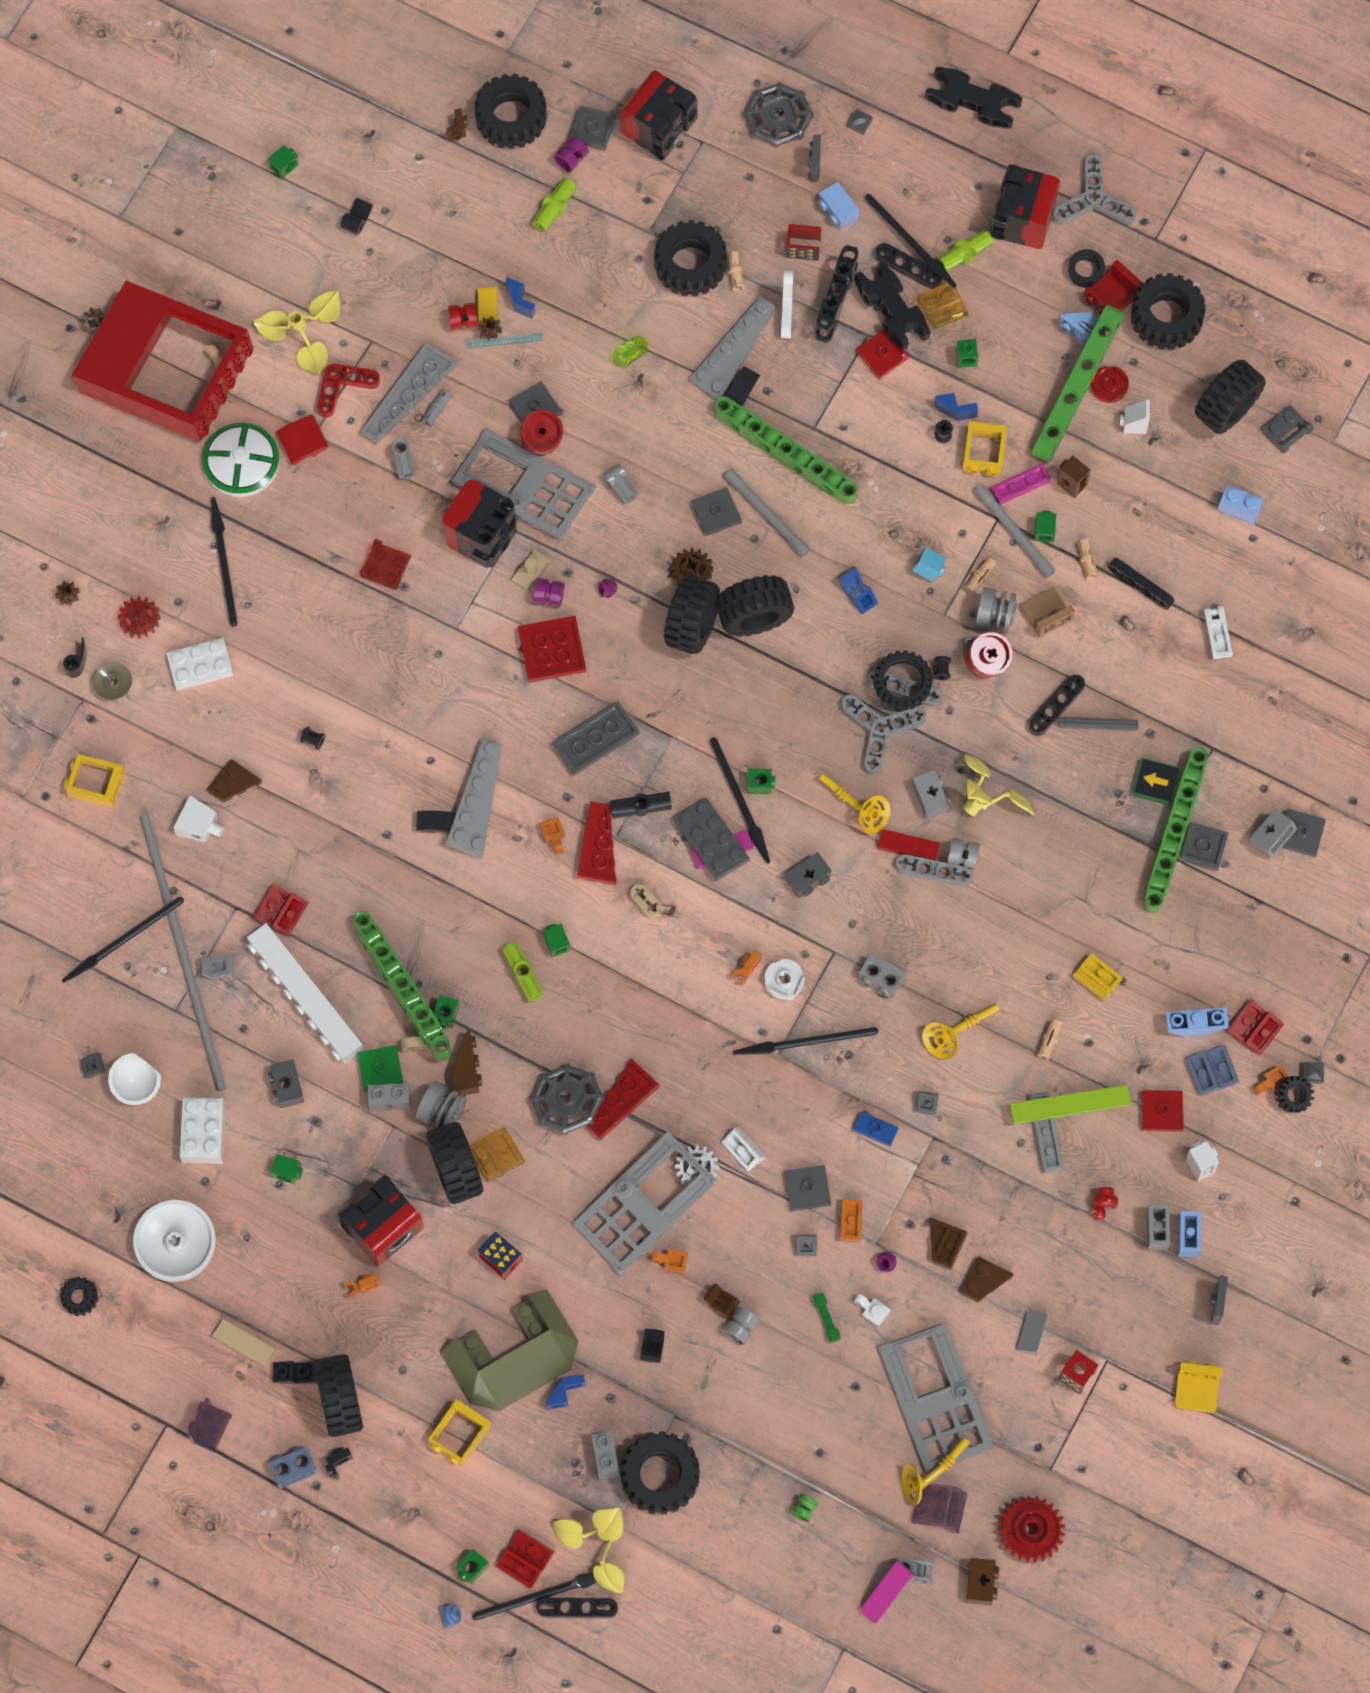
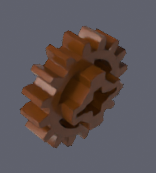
(697, 562)

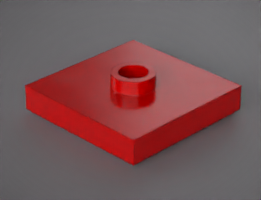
(881, 354)
(1162, 1110)

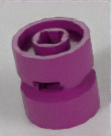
(572, 152)
(548, 591)

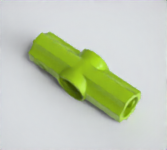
(554, 204)
(965, 250)
(528, 981)

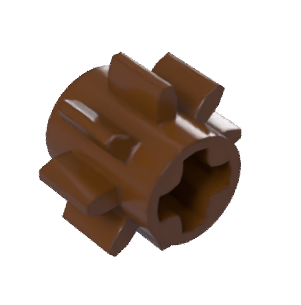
(93, 314)
(490, 333)
(68, 598)

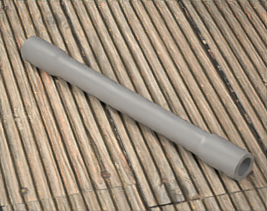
(794, 540)
(1041, 562)

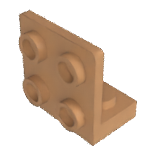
(1047, 612)

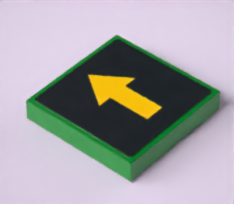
(1156, 781)

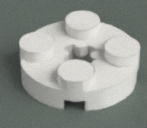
(780, 969)

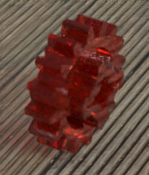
(135, 610)

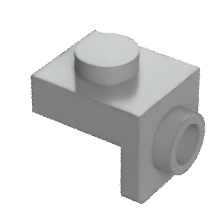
(217, 967)

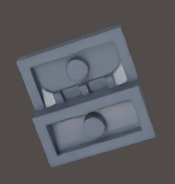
(1212, 1070)

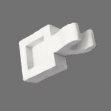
(874, 1311)

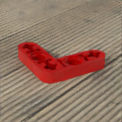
(336, 382)

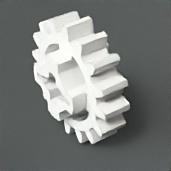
(703, 1161)

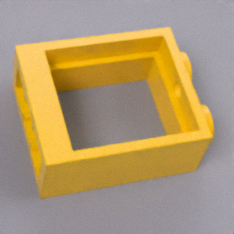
(990, 431)
(113, 787)
(470, 1415)

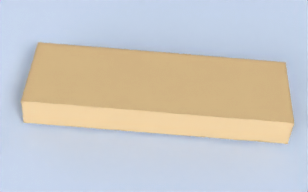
(244, 1343)

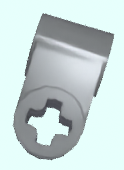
(917, 1567)

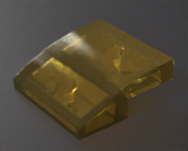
(942, 305)
(496, 1154)

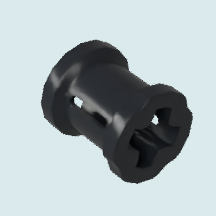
(943, 437)
(942, 668)
(312, 738)

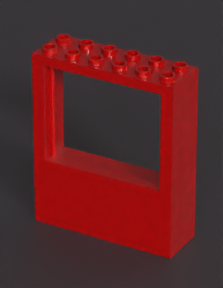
(126, 343)

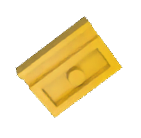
(1097, 976)

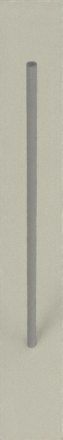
(183, 954)

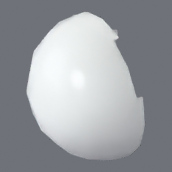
(133, 1080)

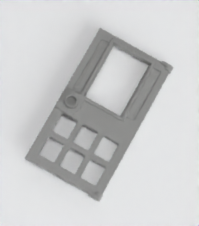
(524, 492)
(640, 1206)
(936, 1403)

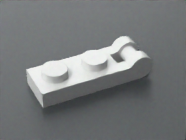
(1218, 632)

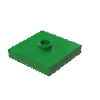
(380, 1066)

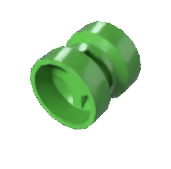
(804, 1507)

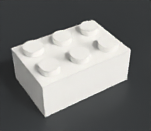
(202, 1130)

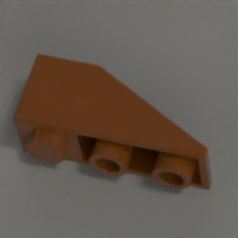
(464, 1072)

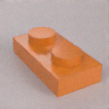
(851, 1220)

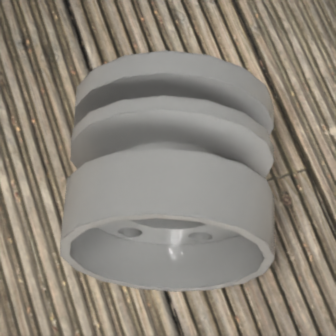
(996, 610)
(439, 1106)

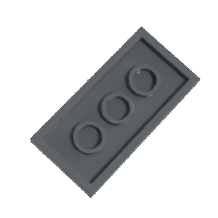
(596, 738)
(711, 839)

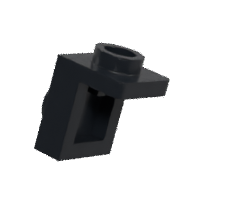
(652, 1345)
(337, 1458)

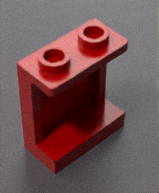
(1113, 289)

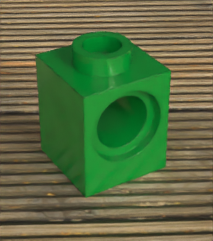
(283, 161)
(967, 353)
(1045, 526)
(755, 774)
(556, 940)
(446, 1003)
(286, 1169)
(472, 1557)

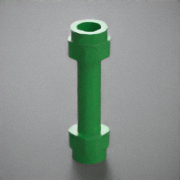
(833, 1333)

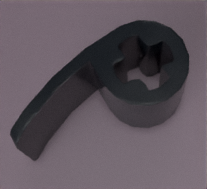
(357, 217)
(79, 661)

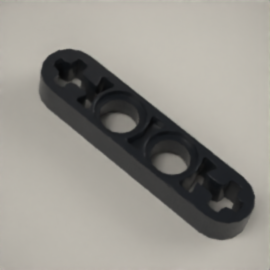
(906, 269)
(1141, 583)
(1054, 703)
(577, 1604)

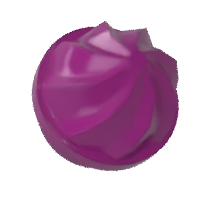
(607, 587)
(886, 1261)

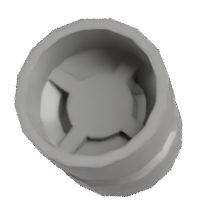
(956, 853)
(742, 1324)

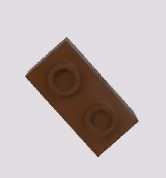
(1073, 476)
(975, 1592)

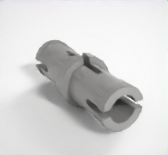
(436, 407)

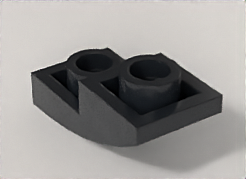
(743, 386)
(434, 821)
(294, 1373)

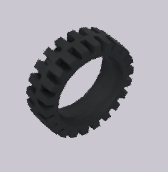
(901, 658)

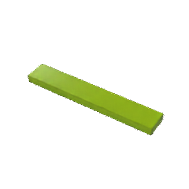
(1070, 1104)

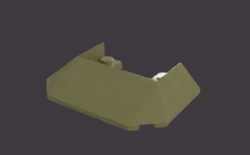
(524, 1369)

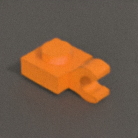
(553, 831)
(750, 963)
(1271, 1080)
(674, 1260)
(366, 1284)

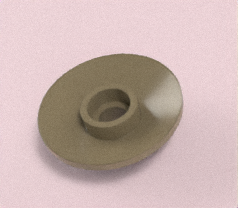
(112, 672)

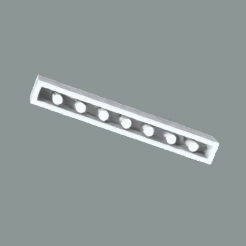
(305, 994)

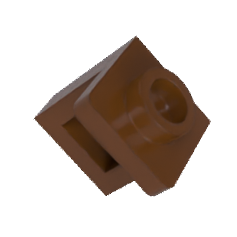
(459, 131)
(721, 1300)

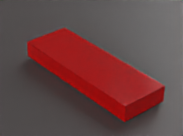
(907, 844)

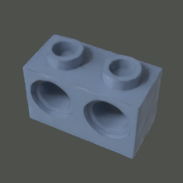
(295, 1472)

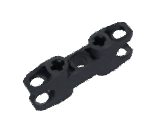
(972, 97)
(886, 296)
(833, 304)

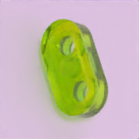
(629, 352)

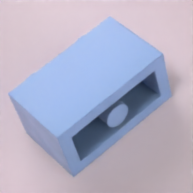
(838, 206)
(1240, 504)
(1189, 1234)

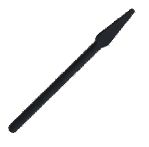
(933, 264)
(218, 528)
(755, 832)
(93, 960)
(769, 1047)
(582, 1581)

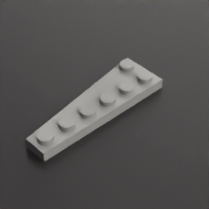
(724, 362)
(413, 386)
(473, 811)

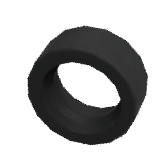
(1086, 254)

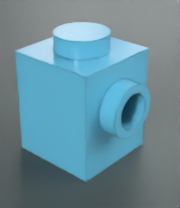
(929, 564)

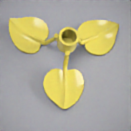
(274, 326)
(979, 798)
(609, 1527)

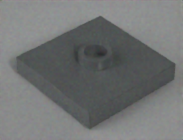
(593, 127)
(534, 399)
(716, 511)
(1308, 833)
(1203, 846)
(807, 1188)
(1218, 1300)

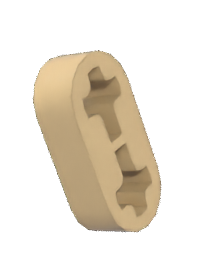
(649, 898)
(413, 1044)

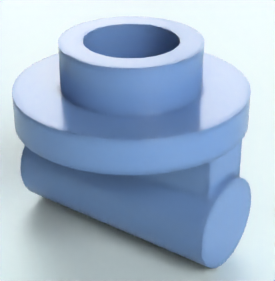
(450, 1615)

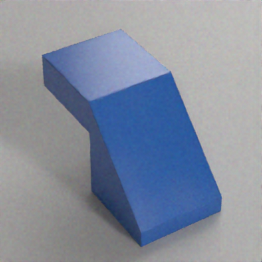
(516, 291)
(948, 405)
(856, 590)
(558, 1398)

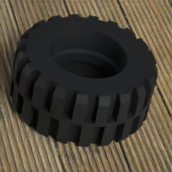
(510, 132)
(686, 236)
(1172, 289)
(1230, 396)
(754, 605)
(691, 614)
(454, 1162)
(338, 1395)
(667, 1446)

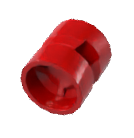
(455, 316)

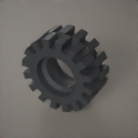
(1282, 1094)
(70, 1287)

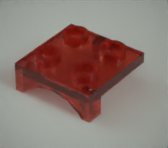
(385, 565)

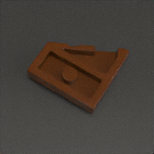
(233, 781)
(946, 1243)
(984, 1279)

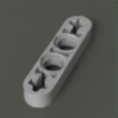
(906, 684)
(933, 874)

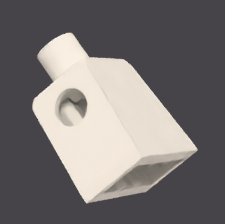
(197, 821)

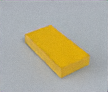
(487, 303)

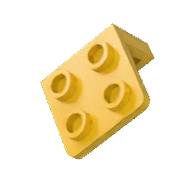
(1197, 1386)

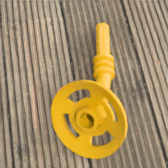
(864, 811)
(947, 1033)
(916, 1483)

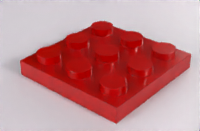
(552, 649)

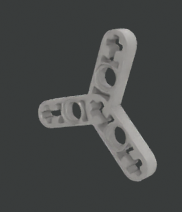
(1088, 203)
(875, 720)

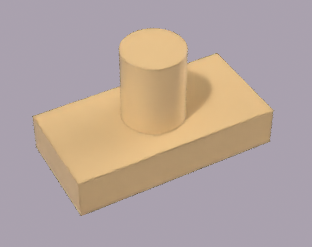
(530, 570)

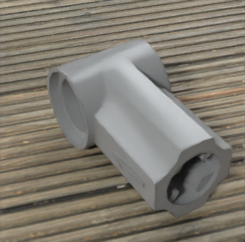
(403, 459)
(618, 480)

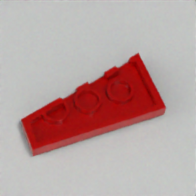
(597, 853)
(628, 1093)

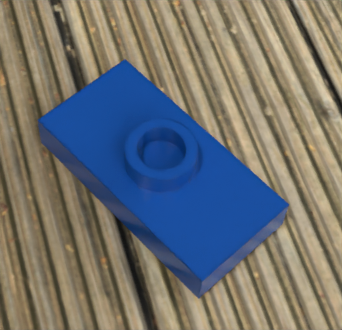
(875, 1129)

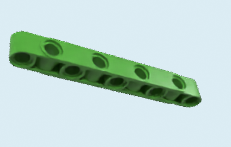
(1078, 383)
(797, 458)
(1173, 841)
(408, 996)

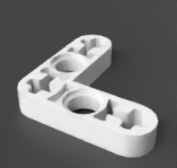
(787, 304)

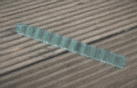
(504, 340)

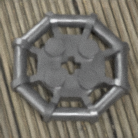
(785, 121)
(568, 1109)

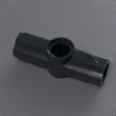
(654, 803)

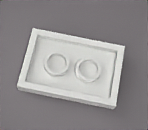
(199, 664)

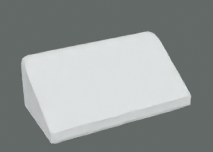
(743, 1148)

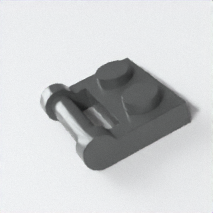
(814, 158)
(1282, 425)

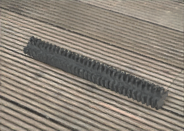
(1098, 723)

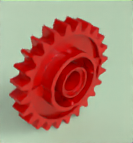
(1031, 1545)

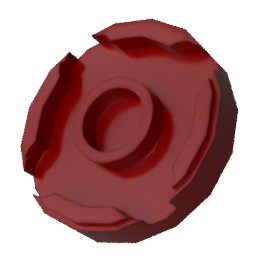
(1109, 384)

